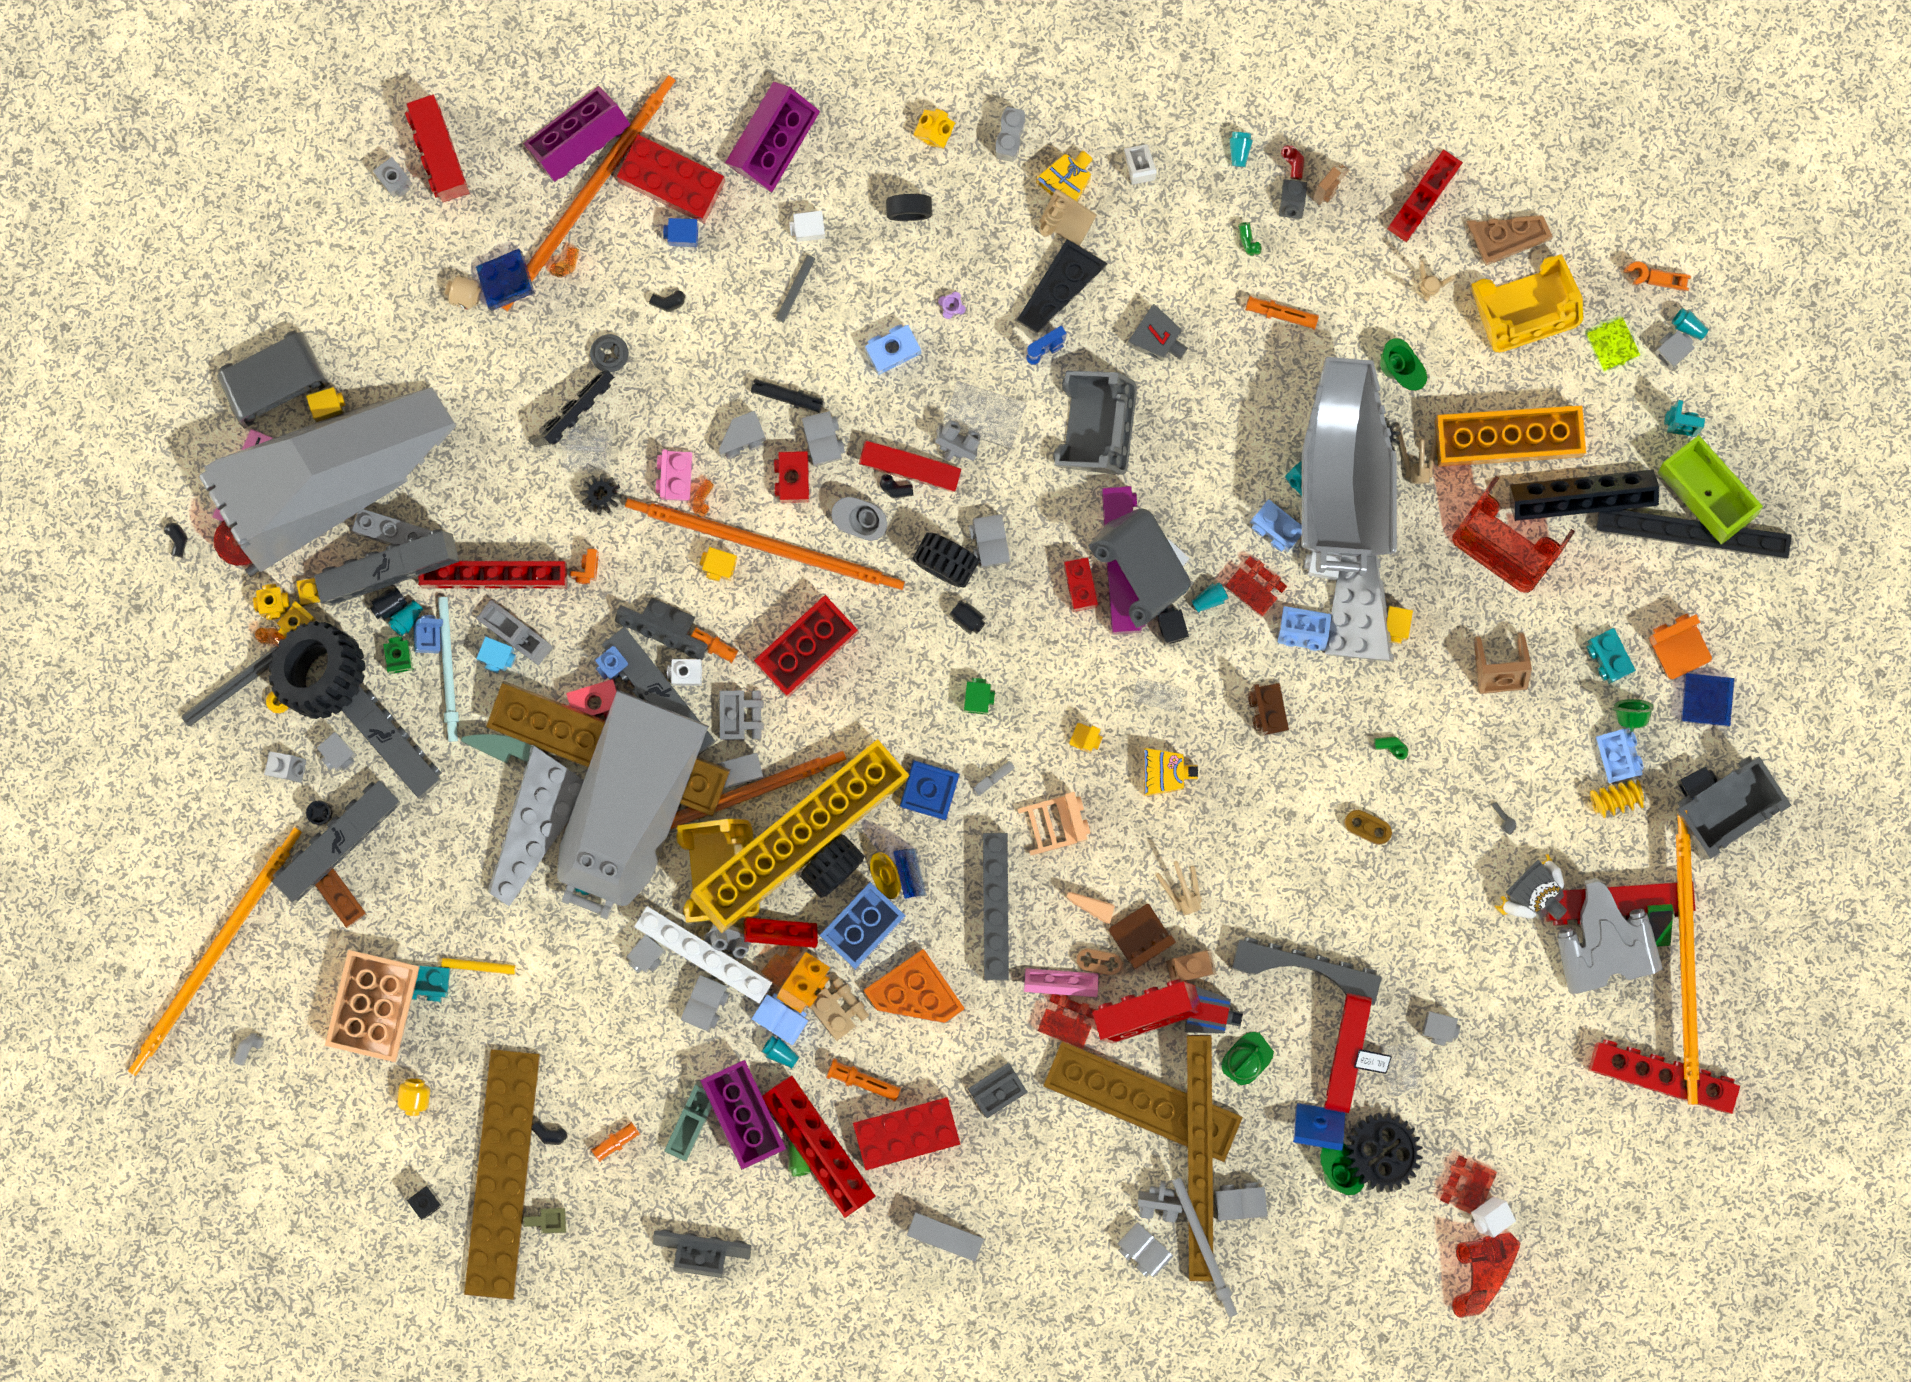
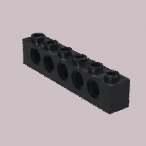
(1584, 495)

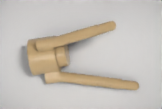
(1431, 284)
(1420, 472)
(1189, 902)

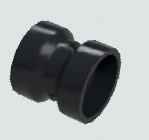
(319, 812)

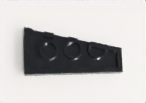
(1062, 282)
(572, 409)

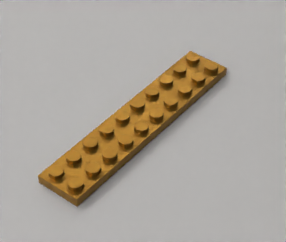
(576, 735)
(502, 1174)

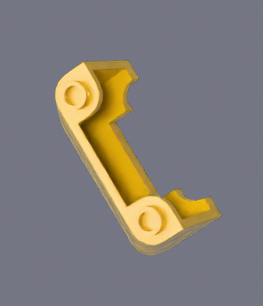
(1529, 306)
(709, 848)

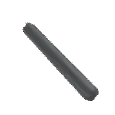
(228, 689)

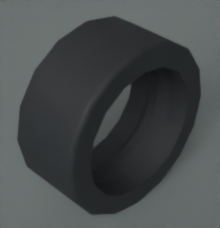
(909, 207)

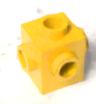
(934, 128)
(279, 605)

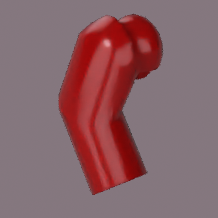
(1295, 159)

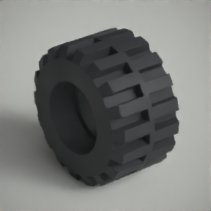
(945, 560)
(832, 866)

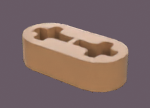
(1099, 955)

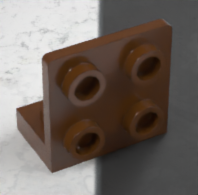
(1269, 709)
(1141, 936)

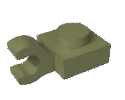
(551, 1220)

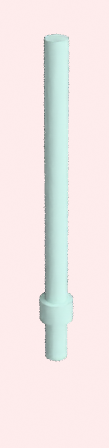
(451, 717)

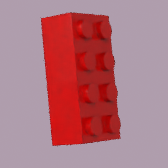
(439, 153)
(671, 179)
(806, 646)
(1147, 1012)
(906, 1133)

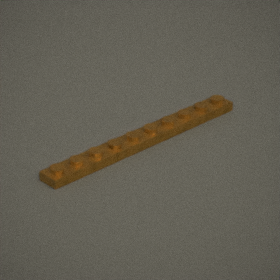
(1200, 1147)

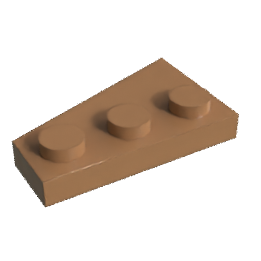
(1329, 185)
(1505, 238)

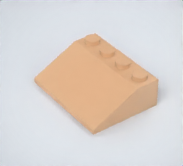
(372, 1006)

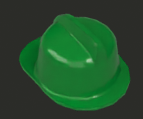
(1403, 365)
(1633, 713)
(1247, 1058)
(1337, 1174)

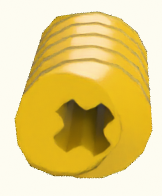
(1617, 798)

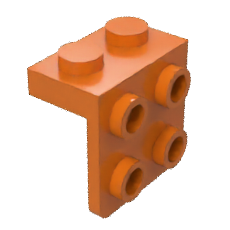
(1680, 646)

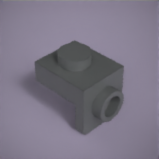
(1293, 199)

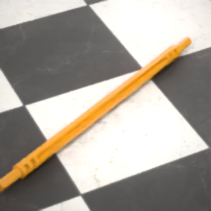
(214, 951)
(1687, 961)

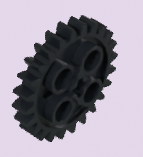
(1371, 1134)

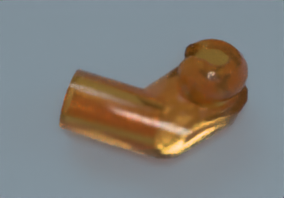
(567, 265)
(700, 496)
(268, 636)

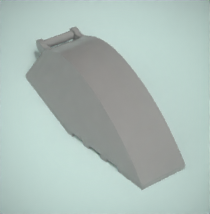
(1348, 469)

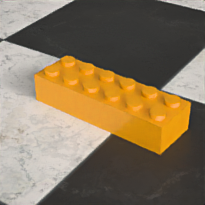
(1510, 436)

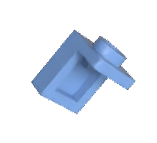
(427, 634)
(611, 663)

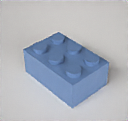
(862, 926)

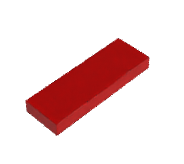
(780, 932)

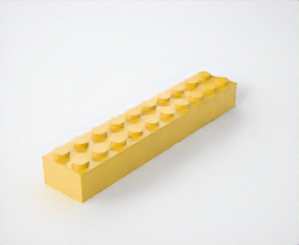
(799, 836)

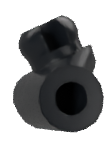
(669, 303)
(893, 489)
(179, 538)
(549, 1137)

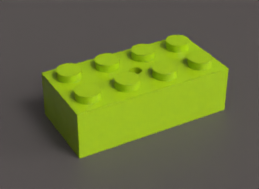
(1699, 470)

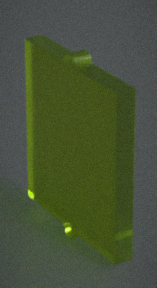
(1613, 344)

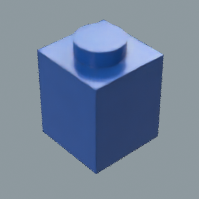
(681, 232)

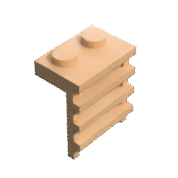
(1071, 820)

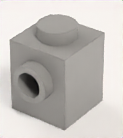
(393, 178)
(1674, 348)
(336, 753)
(645, 955)
(1440, 1028)

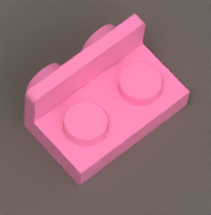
(675, 475)

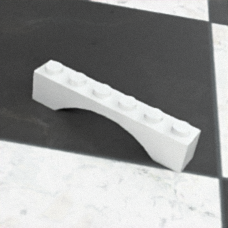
(703, 955)

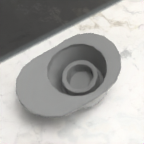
(859, 518)

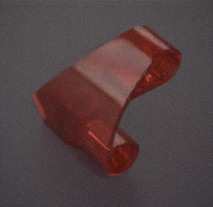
(1490, 1265)

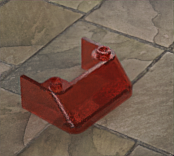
(1504, 549)

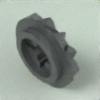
(607, 342)

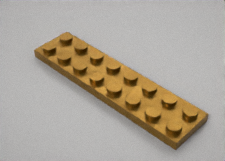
(1134, 1098)

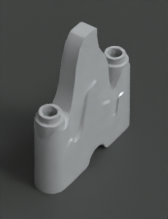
(1609, 943)

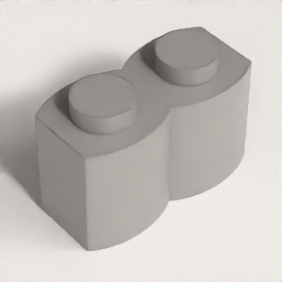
(1009, 138)
(822, 438)
(990, 541)
(704, 1003)
(1240, 1203)
(1144, 1250)

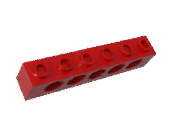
(497, 575)
(1602, 1064)
(818, 1146)

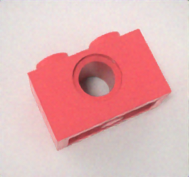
(605, 691)

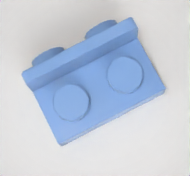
(1276, 525)
(1304, 628)
(1620, 755)

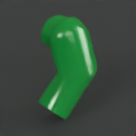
(1251, 248)
(1394, 745)

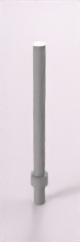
(1223, 1291)

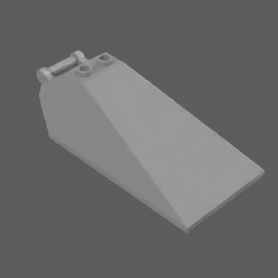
(627, 802)

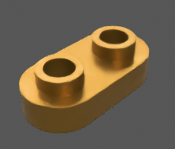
(1367, 827)

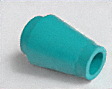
(1240, 148)
(1688, 323)
(1210, 597)
(405, 618)
(780, 1052)

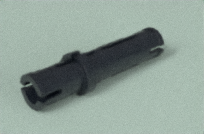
(786, 395)

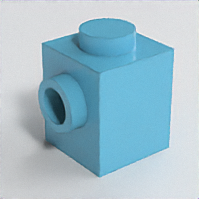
(496, 655)

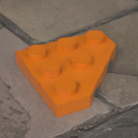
(915, 991)

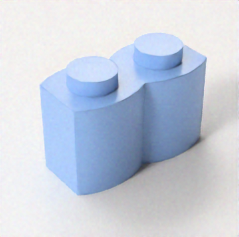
(780, 1019)

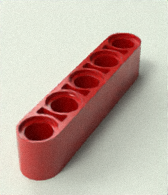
(1348, 1044)

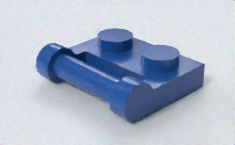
(1050, 342)

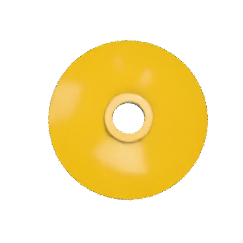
(885, 875)

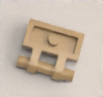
(833, 1015)

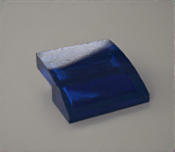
(910, 873)

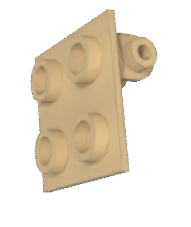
(1066, 218)

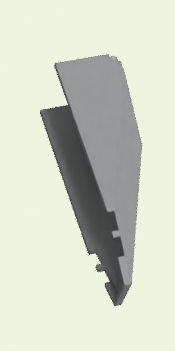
(322, 474)

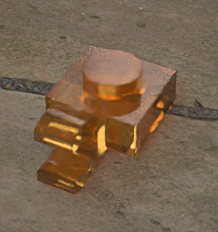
(779, 967)

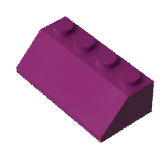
(577, 133)
(772, 136)
(743, 1114)

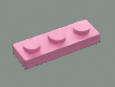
(1061, 982)

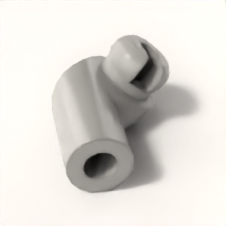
(244, 1047)

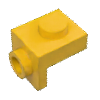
(1086, 738)

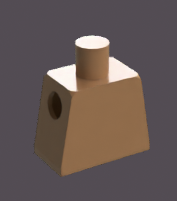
(1191, 966)

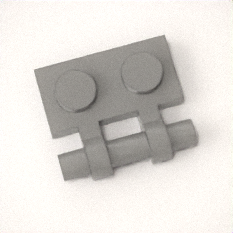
(732, 715)

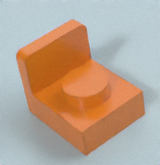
(590, 564)

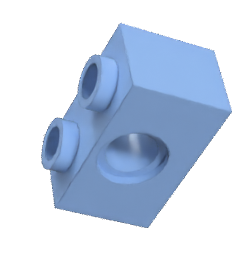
(884, 360)

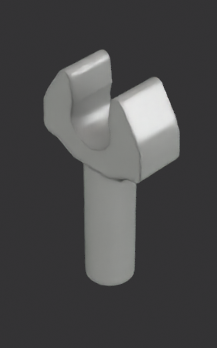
(990, 780)

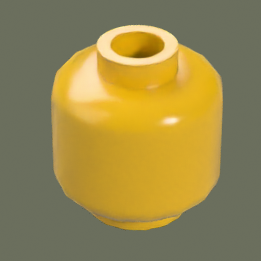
(413, 1096)

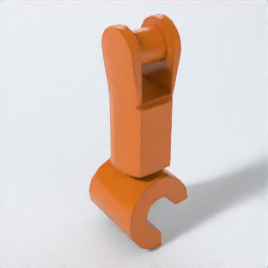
(1657, 277)

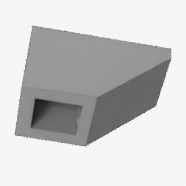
(742, 434)

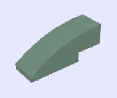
(499, 746)
(689, 1124)

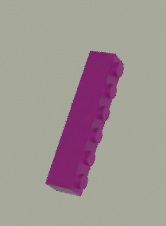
(1116, 503)

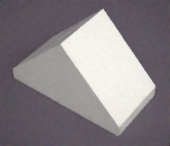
(1140, 164)

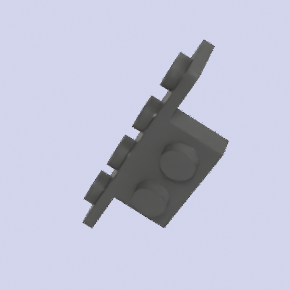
(664, 625)
(701, 1254)

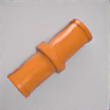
(715, 645)
(615, 1141)

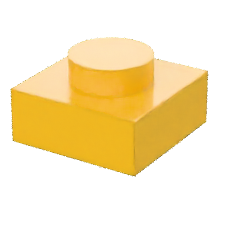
(308, 592)

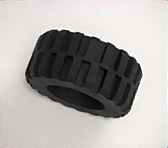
(294, 659)

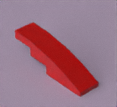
(1425, 195)
(910, 466)

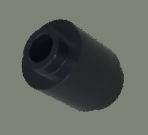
(388, 603)
(967, 617)

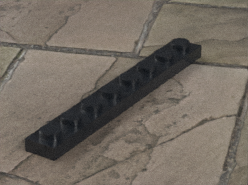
(1692, 533)

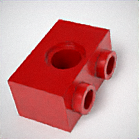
(792, 462)
(1080, 584)

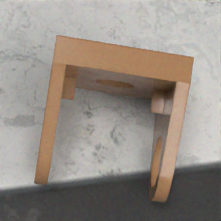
(1503, 676)

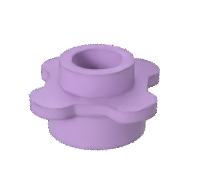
(946, 301)

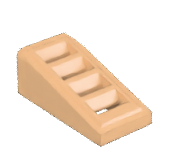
(1097, 908)

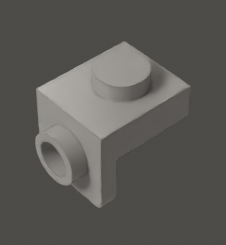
(285, 767)

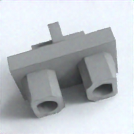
(955, 443)
(731, 940)
(1162, 1199)

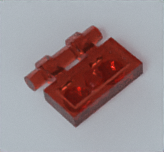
(1252, 592)
(1064, 1027)
(1475, 1188)

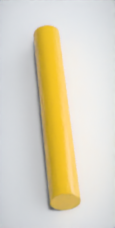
(478, 966)

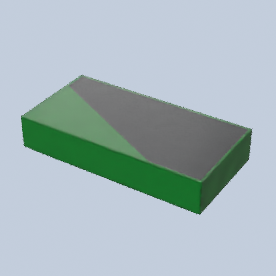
(1661, 922)

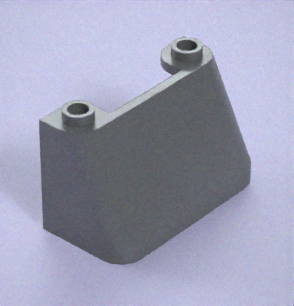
(271, 377)
(1098, 422)
(1145, 560)
(1732, 807)

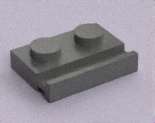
(997, 1090)

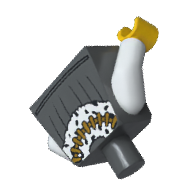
(1536, 892)

